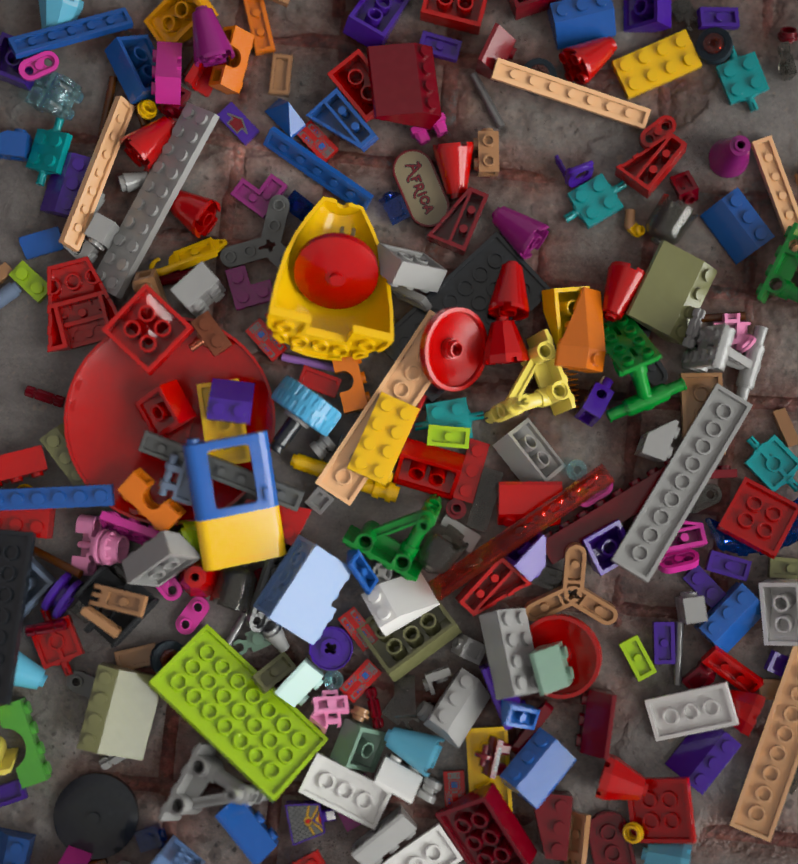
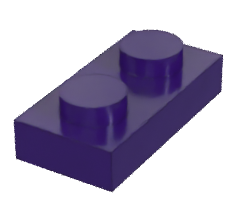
(718, 17)
(442, 46)
(728, 565)
(704, 585)
(663, 642)

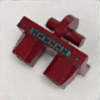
(491, 756)

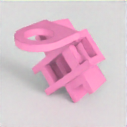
(742, 340)
(335, 706)

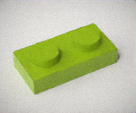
(30, 281)
(448, 436)
(637, 658)

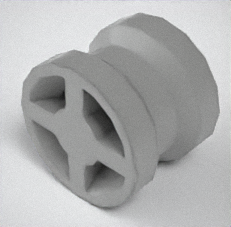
(382, 573)

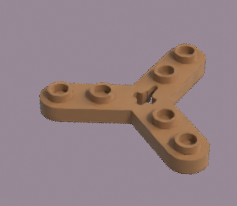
(573, 578)

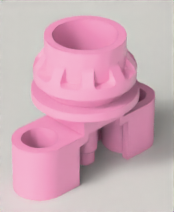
(98, 545)

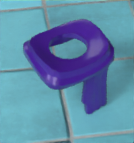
(570, 173)

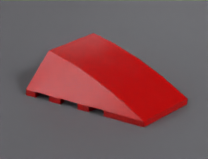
(76, 305)

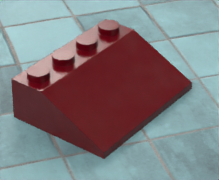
(404, 84)
(486, 829)

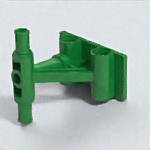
(782, 270)
(631, 354)
(396, 556)

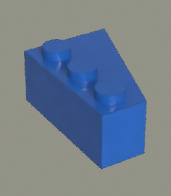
(342, 120)

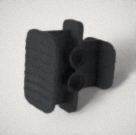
(126, 621)

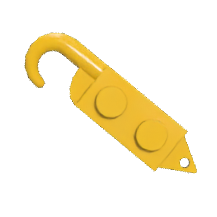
(191, 255)

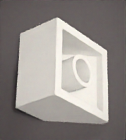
(398, 777)

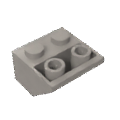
(657, 443)

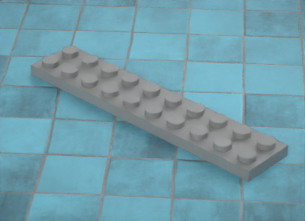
(155, 198)
(681, 483)

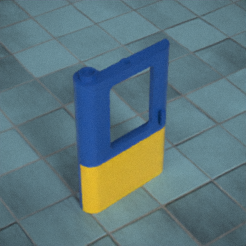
(241, 531)

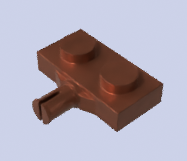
(209, 335)

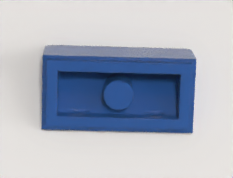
(41, 243)
(361, 570)
(519, 714)

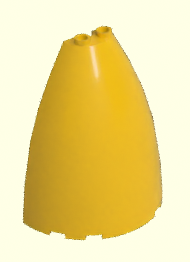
(321, 330)

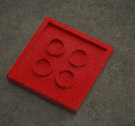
(759, 518)
(665, 811)

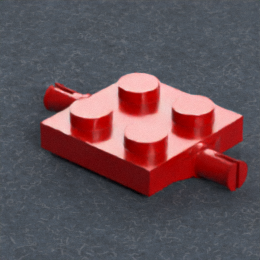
(58, 646)

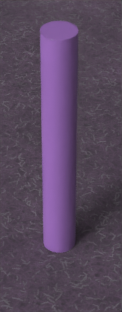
(308, 362)

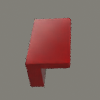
(199, 78)

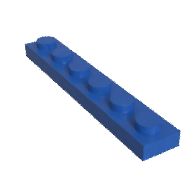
(70, 33)
(316, 168)
(57, 497)

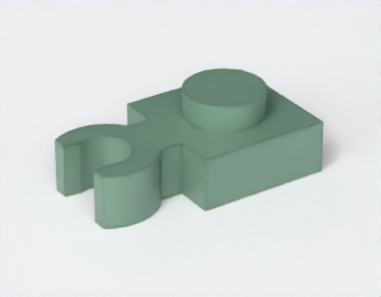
(254, 640)

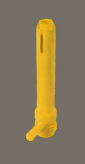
(376, 490)

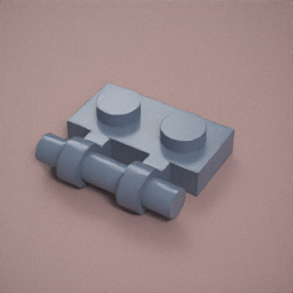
(181, 488)

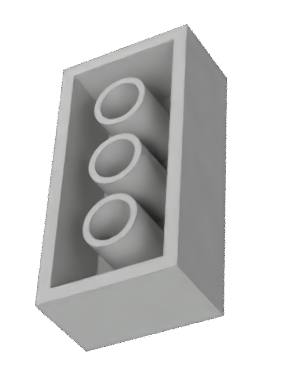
(508, 649)

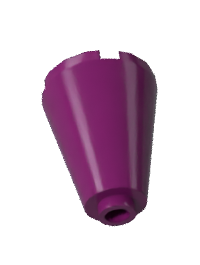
(209, 39)
(730, 156)
(520, 230)

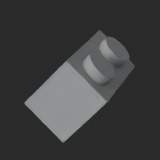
(101, 232)
(690, 607)

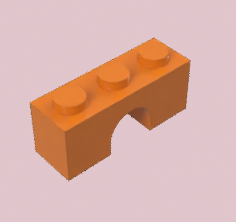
(230, 77)
(356, 397)
(137, 492)

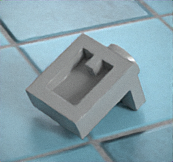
(319, 500)
(468, 648)
(439, 675)

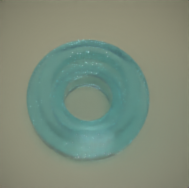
(570, 467)
(337, 680)

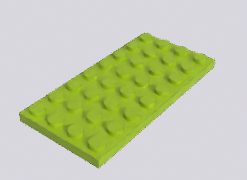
(251, 729)

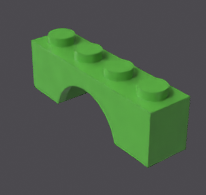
(34, 765)

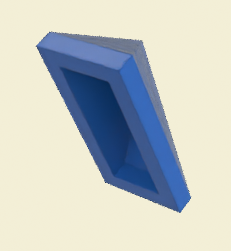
(285, 117)

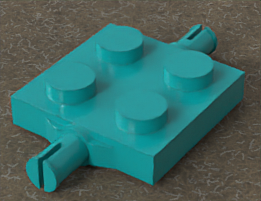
(742, 79)
(49, 151)
(594, 201)
(449, 413)
(772, 463)

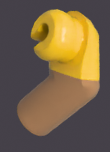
(631, 226)

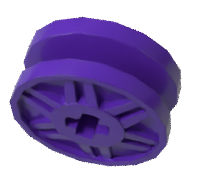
(61, 595)
(328, 660)

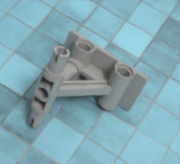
(715, 352)
(194, 778)

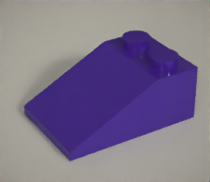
(374, 20)

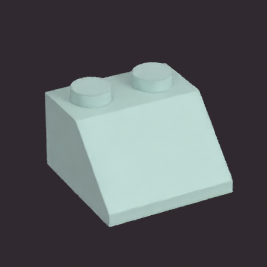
(299, 683)

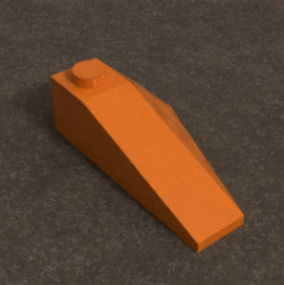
(584, 339)

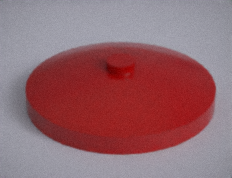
(336, 270)
(453, 349)
(582, 647)

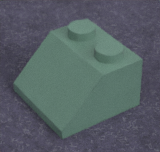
(551, 667)
(358, 746)

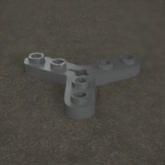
(272, 230)

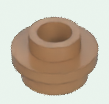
(359, 714)

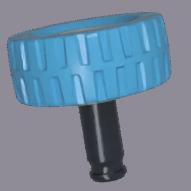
(304, 410)

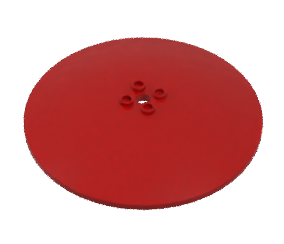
(107, 427)

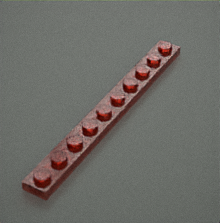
(521, 531)

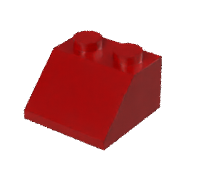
(165, 408)

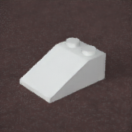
(399, 602)
(779, 611)

